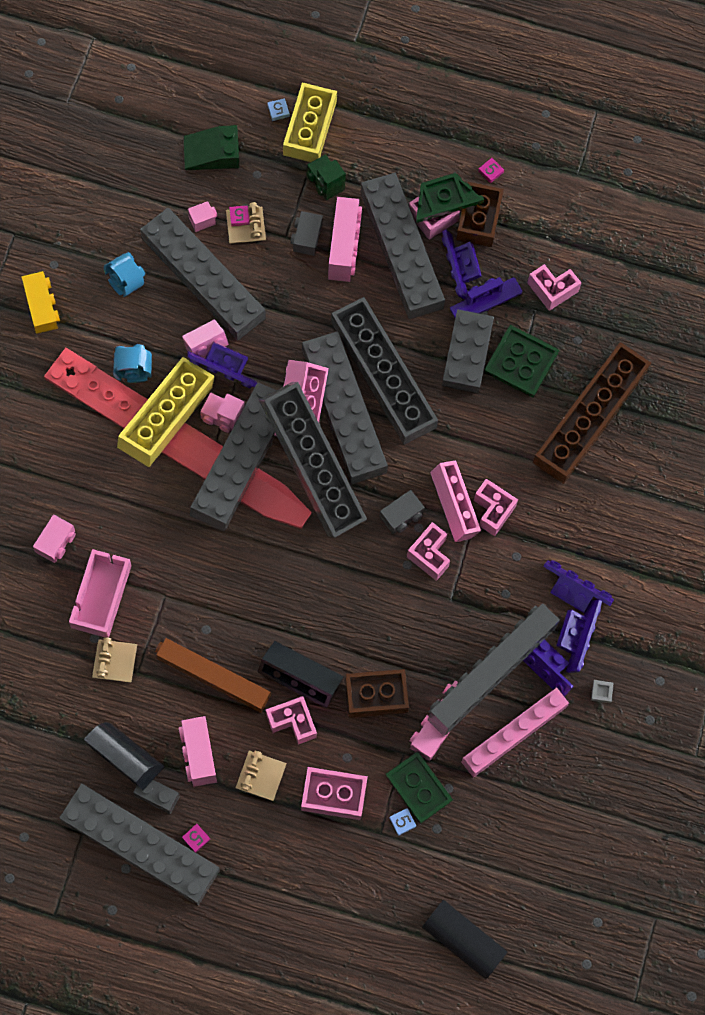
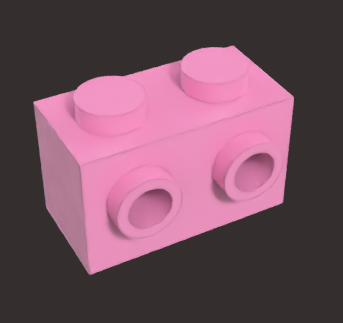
(201, 339)
(54, 539)

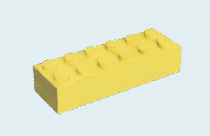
(165, 412)

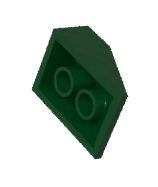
(212, 149)

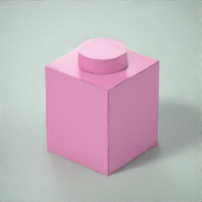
(202, 216)

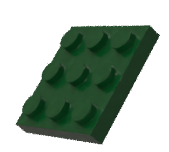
(521, 361)

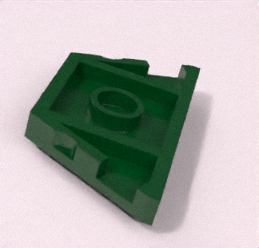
(445, 196)

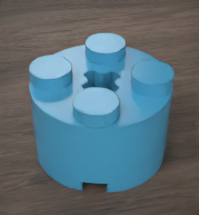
(124, 274)
(132, 363)

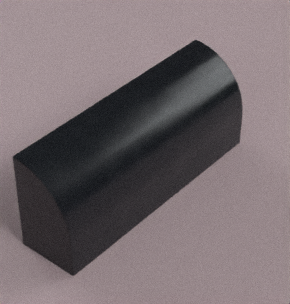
(300, 674)
(124, 754)
(464, 939)

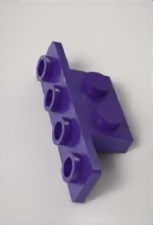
(463, 263)
(488, 296)
(225, 361)
(574, 590)
(577, 634)
(548, 665)

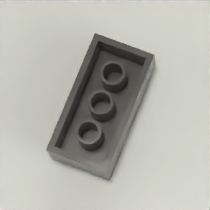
(467, 351)

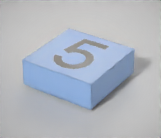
(278, 109)
(402, 821)

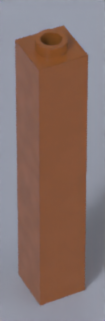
(212, 675)

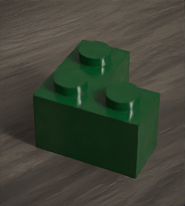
(327, 176)

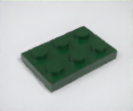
(419, 787)

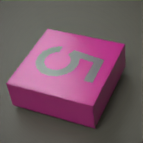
(491, 170)
(239, 215)
(196, 838)

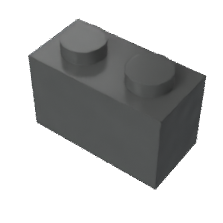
(307, 233)
(402, 512)
(158, 796)

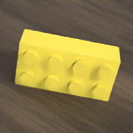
(309, 122)

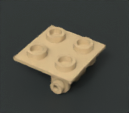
(251, 232)
(114, 660)
(261, 775)

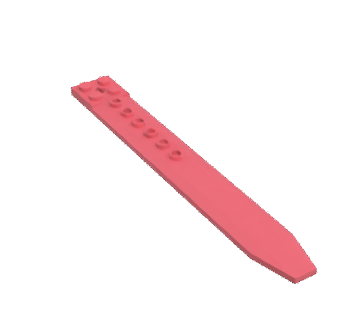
(188, 445)

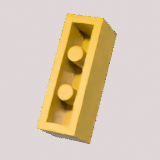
(40, 302)

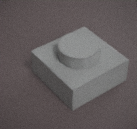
(602, 691)

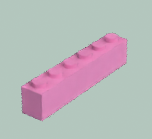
(514, 732)

